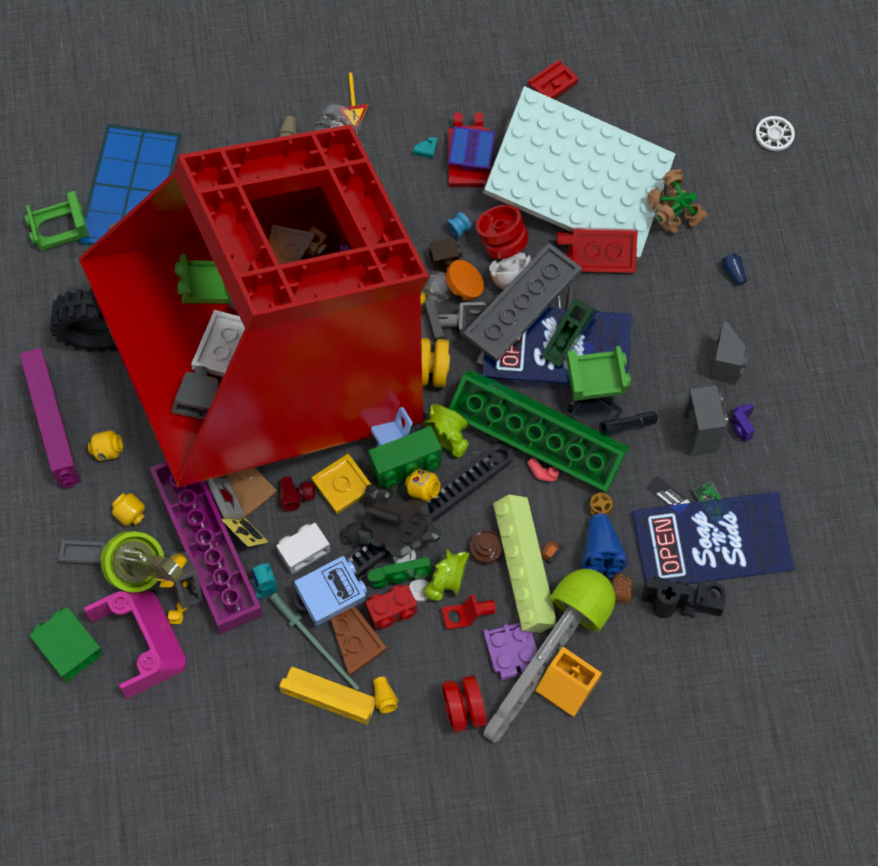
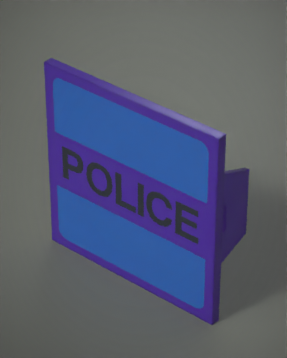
(471, 148)

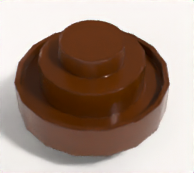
(486, 547)

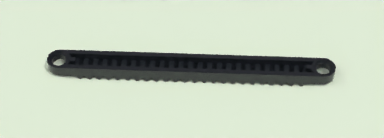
(450, 494)

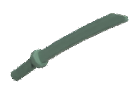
(295, 621)

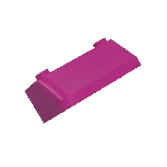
(165, 656)

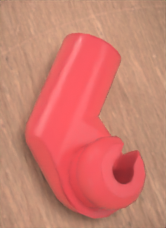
(542, 473)

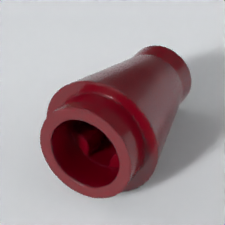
(289, 496)

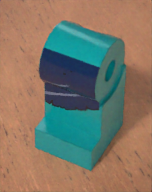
(263, 581)

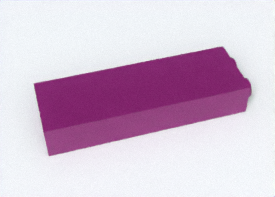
(50, 418)

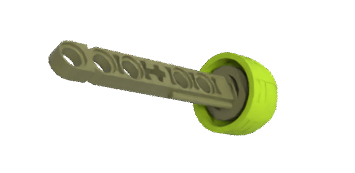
(135, 562)

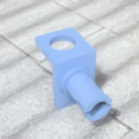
(394, 430)

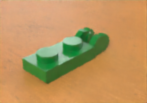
(400, 572)

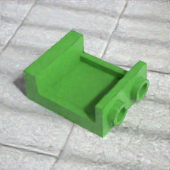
(200, 282)
(597, 374)

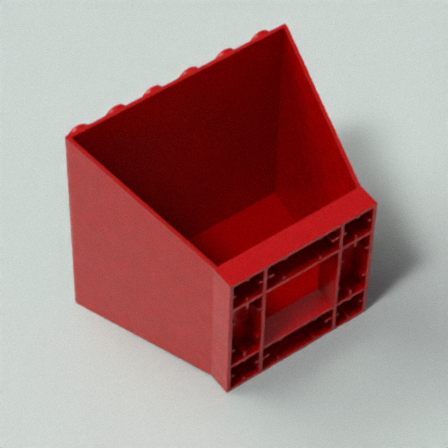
(324, 337)

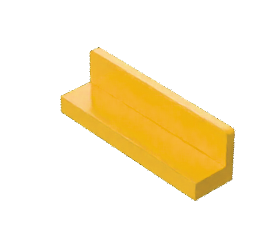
(328, 695)

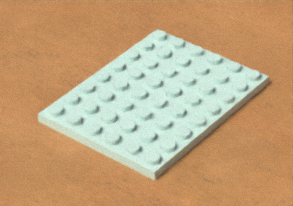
(576, 169)

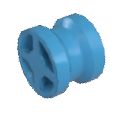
(458, 225)

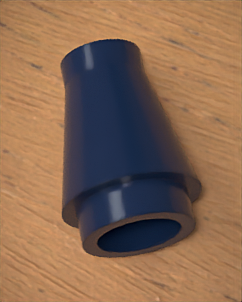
(734, 268)

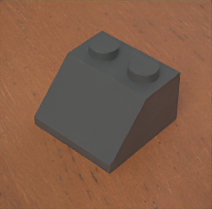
(729, 356)

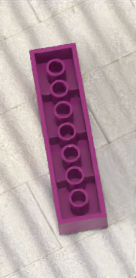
(209, 549)

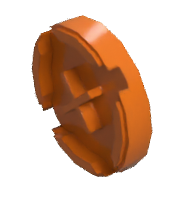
(464, 280)

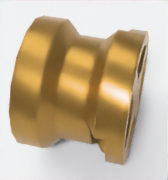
(602, 501)

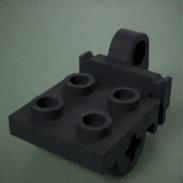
(668, 596)

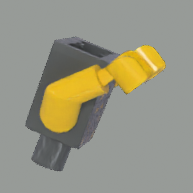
(186, 587)

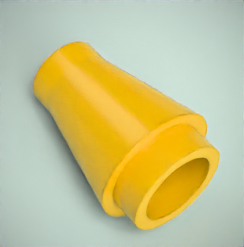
(384, 695)

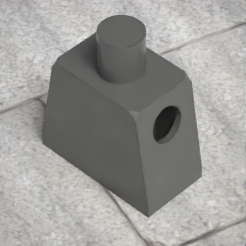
(195, 394)

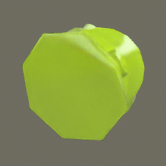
(447, 429)
(447, 575)

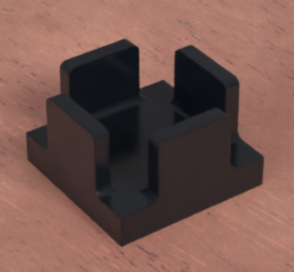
(593, 411)

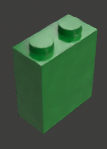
(66, 644)

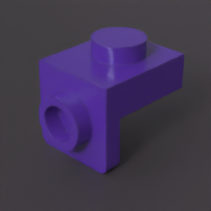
(741, 424)

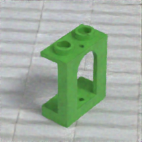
(37, 218)

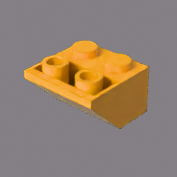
(568, 682)

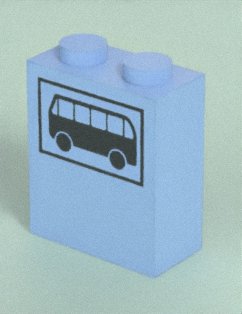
(330, 590)

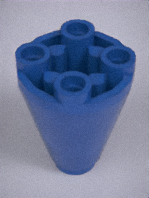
(603, 548)

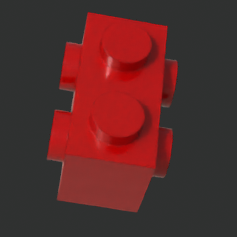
(391, 607)

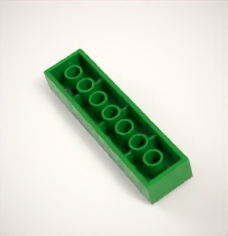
(539, 430)

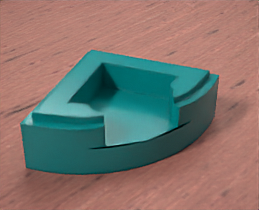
(426, 148)

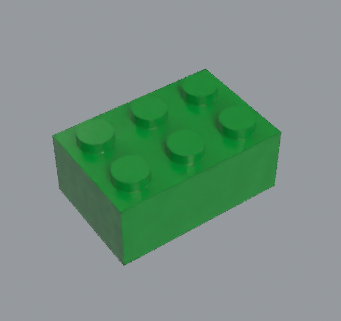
(399, 458)

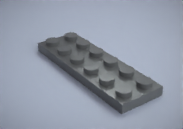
(522, 302)

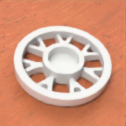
(775, 133)

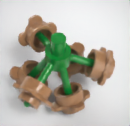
(676, 199)

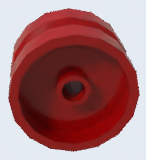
(502, 231)
(461, 704)

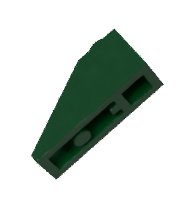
(569, 331)

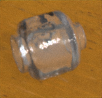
(437, 288)

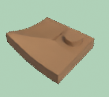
(251, 489)

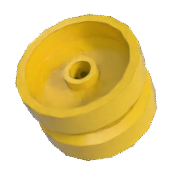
(435, 362)

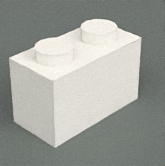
(303, 547)

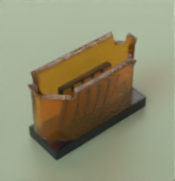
(551, 550)

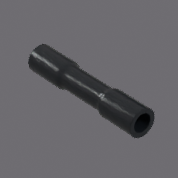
(638, 420)

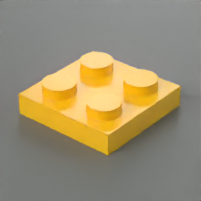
(341, 483)

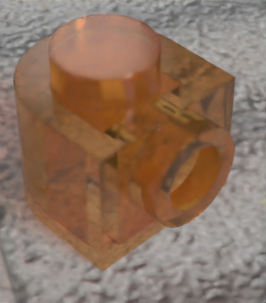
(622, 588)

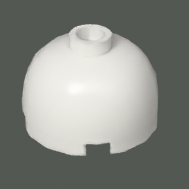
(506, 270)

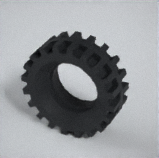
(80, 323)

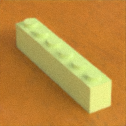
(525, 564)

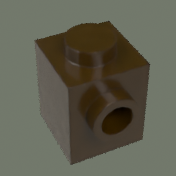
(444, 253)

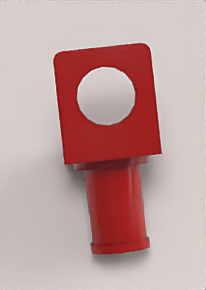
(468, 612)

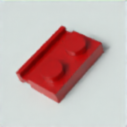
(553, 80)

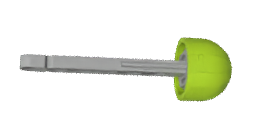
(585, 600)

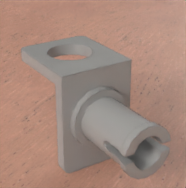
(459, 319)

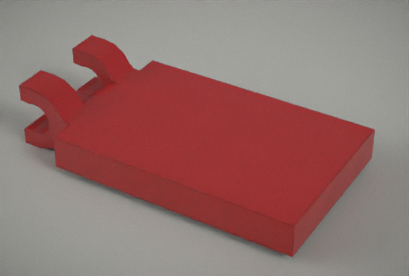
(462, 177)
(602, 249)

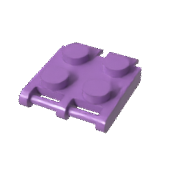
(510, 649)

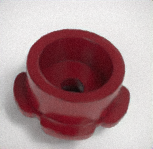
(307, 491)

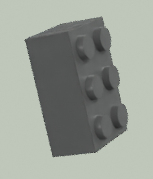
(704, 420)

